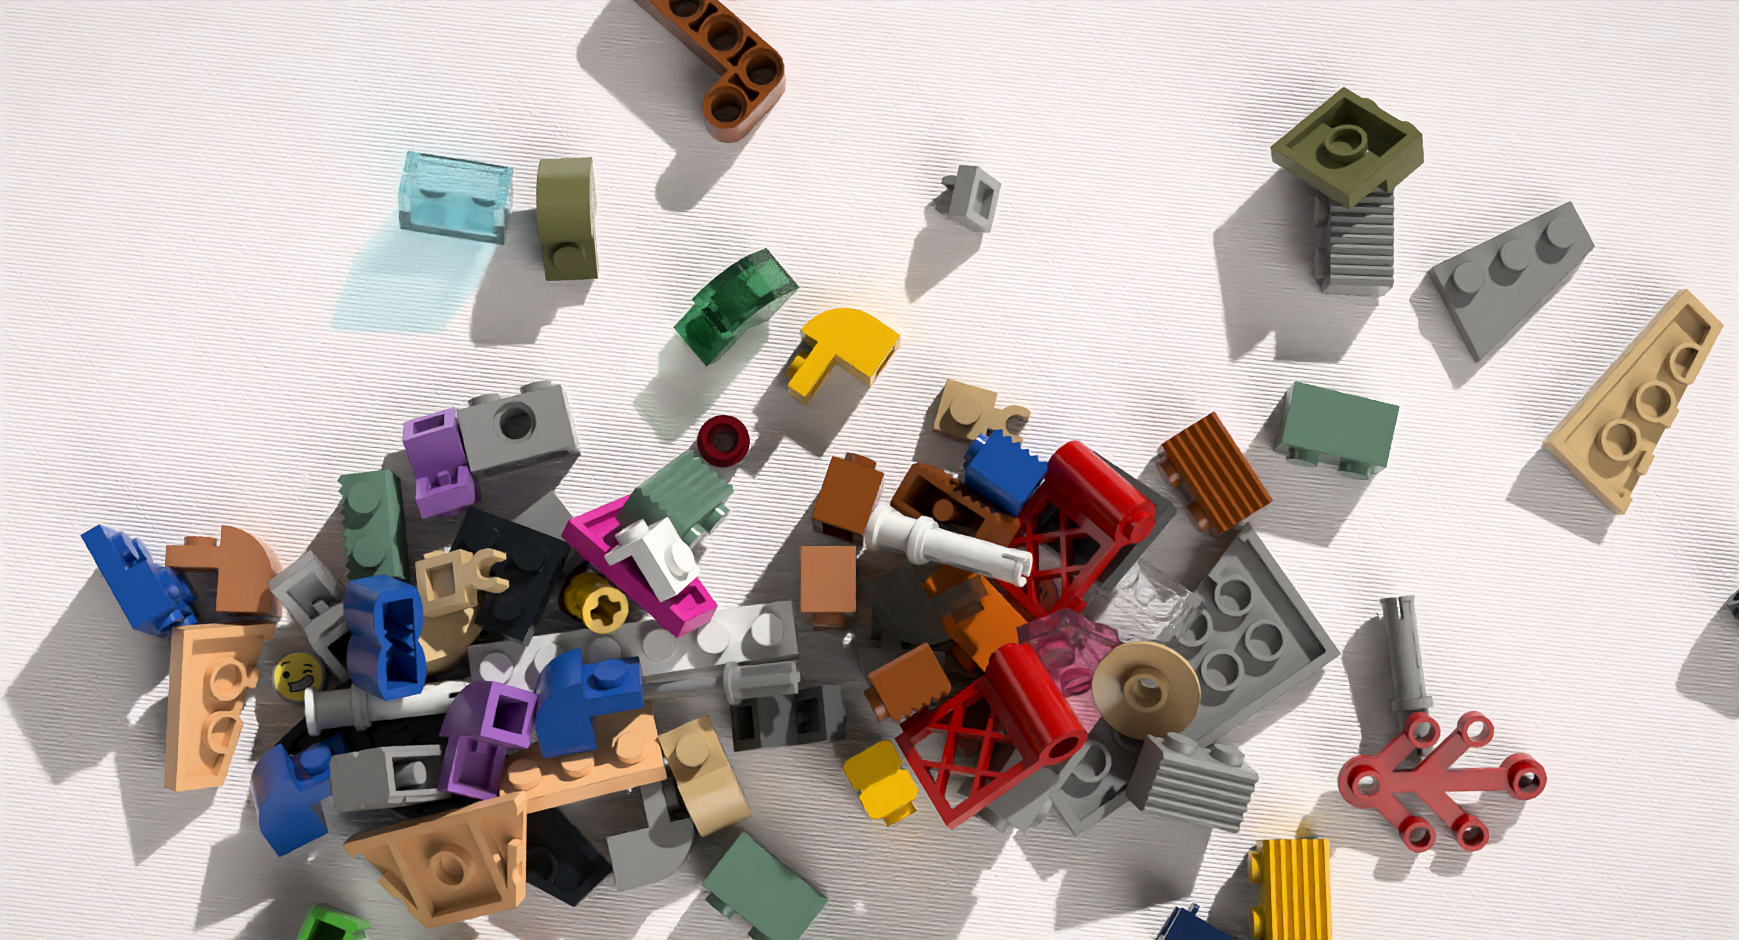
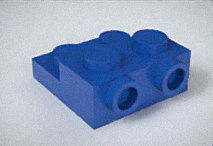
(147, 593)

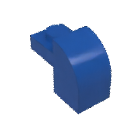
(577, 693)
(290, 793)

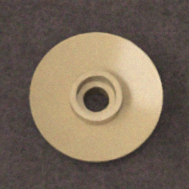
(1142, 709)

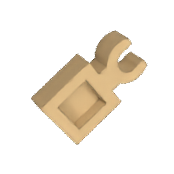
(970, 411)
(452, 580)

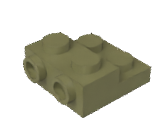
(1350, 149)

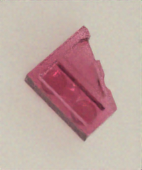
(1069, 647)

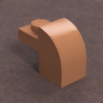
(242, 568)

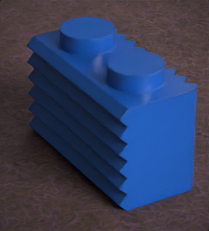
(1003, 471)

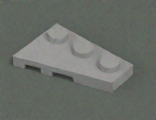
(1509, 274)

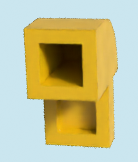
(842, 338)

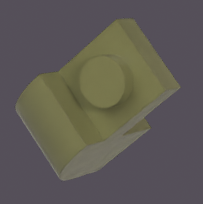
(567, 218)

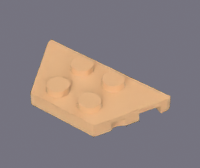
(453, 860)

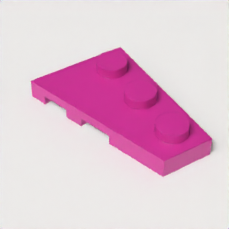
(594, 537)

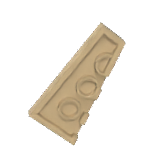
(1621, 418)

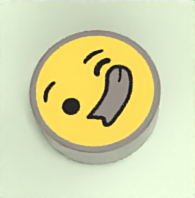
(296, 672)

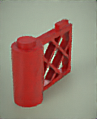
(1099, 504)
(1026, 706)

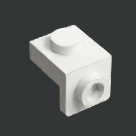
(659, 555)

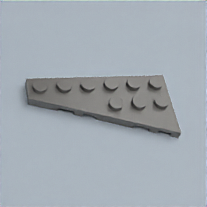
(1246, 652)

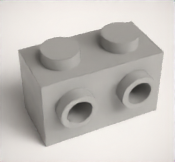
(1024, 803)

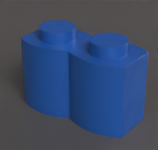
(384, 638)

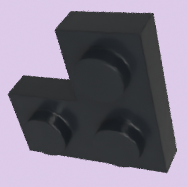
(530, 567)

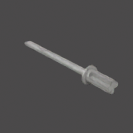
(736, 683)

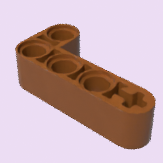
(731, 65)

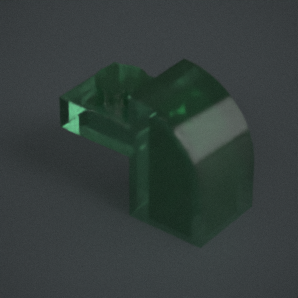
(733, 303)

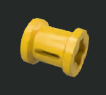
(596, 603)

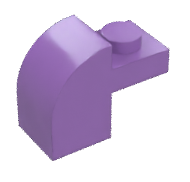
(440, 465)
(479, 730)

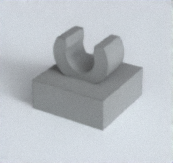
(972, 198)

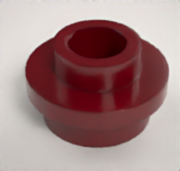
(719, 425)

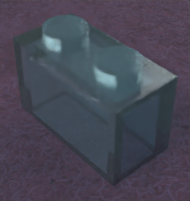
(455, 197)

